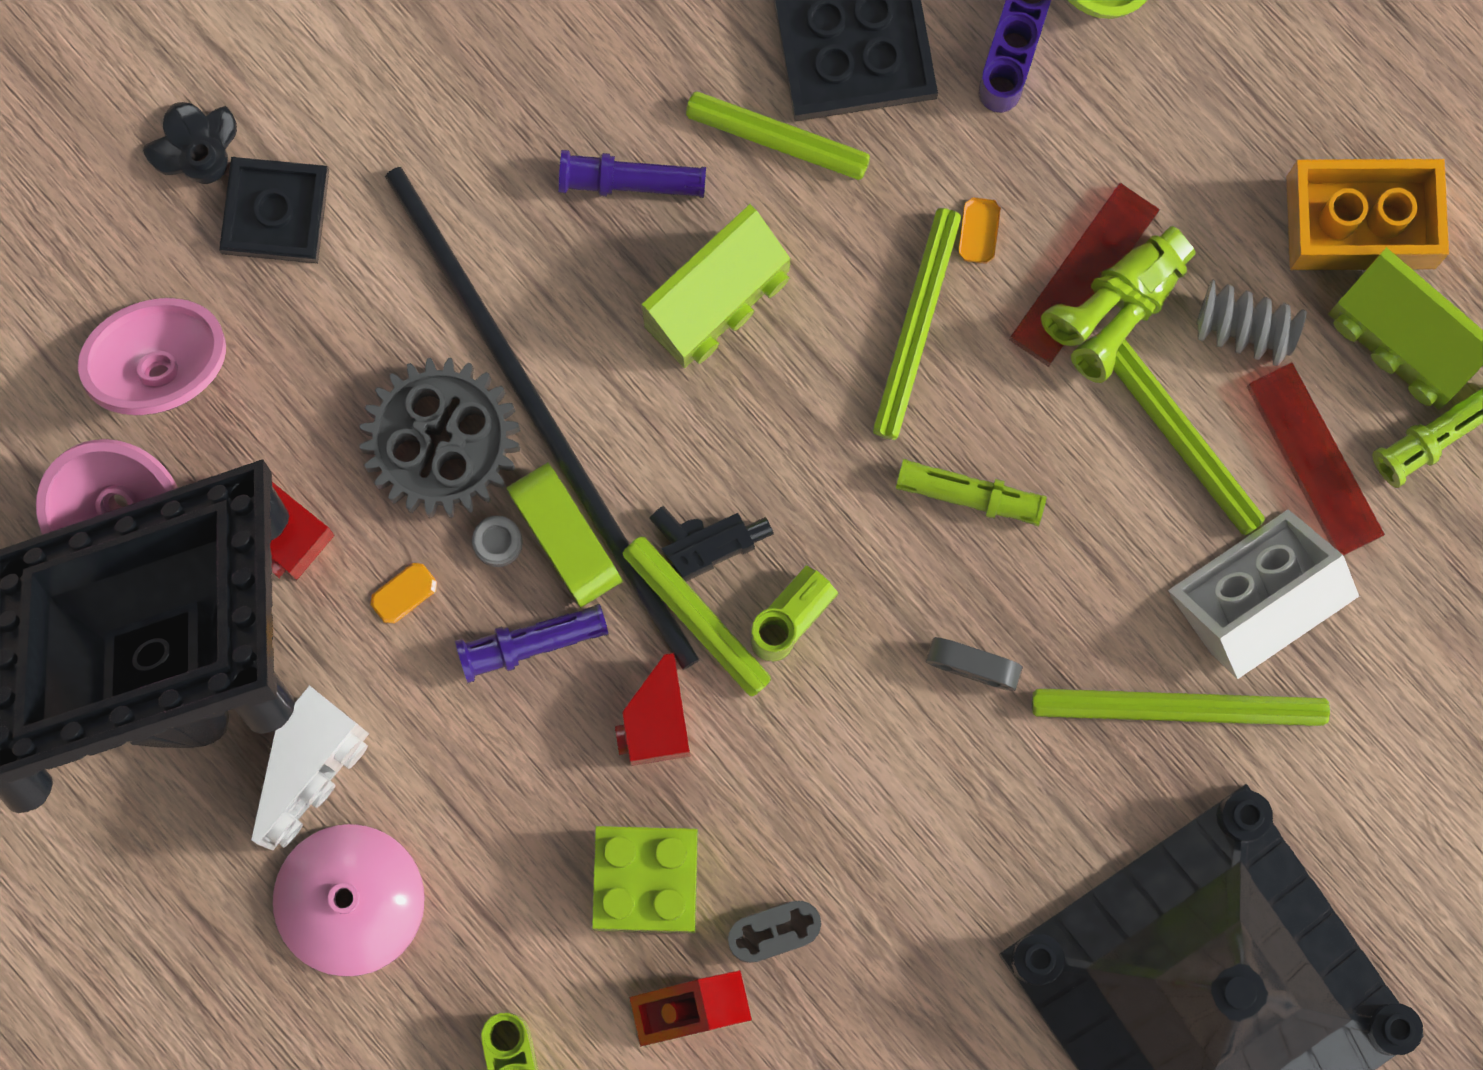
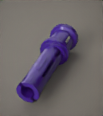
(606, 175)
(508, 647)

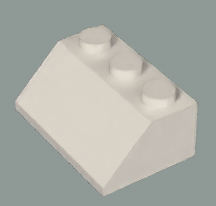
(1265, 592)

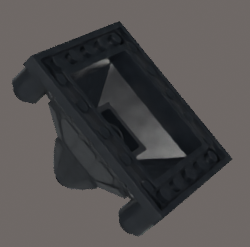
(139, 629)
(1211, 961)

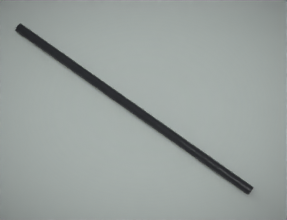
(538, 412)

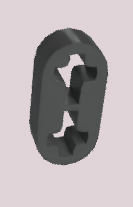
(974, 664)
(769, 920)

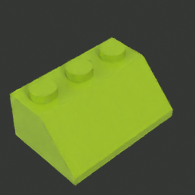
(717, 288)
(1411, 330)

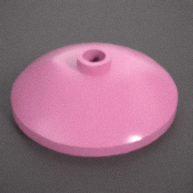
(152, 356)
(89, 476)
(383, 909)

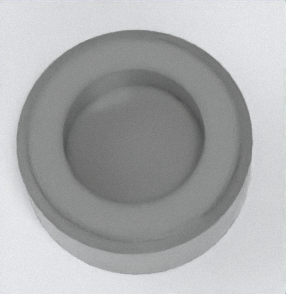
(497, 541)

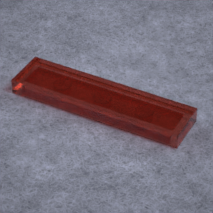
(1101, 246)
(1315, 460)

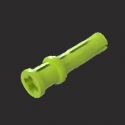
(1425, 443)

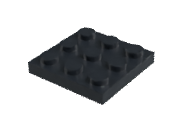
(854, 55)

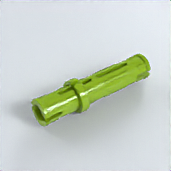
(971, 492)

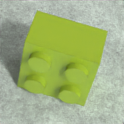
(645, 879)

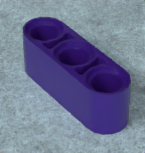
(1009, 61)

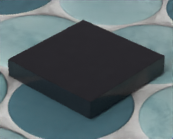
(274, 210)

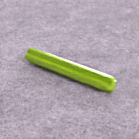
(777, 135)
(696, 616)

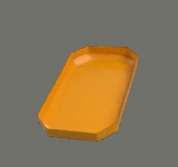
(979, 230)
(403, 593)

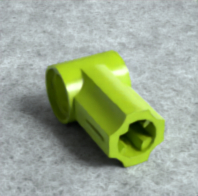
(794, 612)

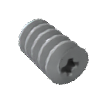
(1250, 323)

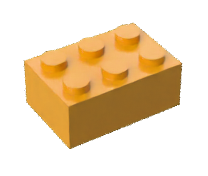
(1355, 208)

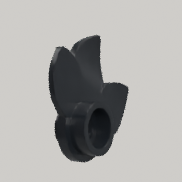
(191, 137)

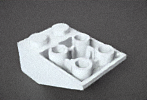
(302, 764)

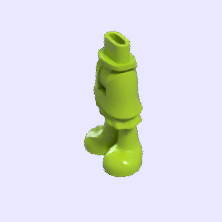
(1136, 286)

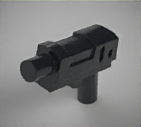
(699, 548)

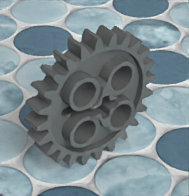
(398, 423)

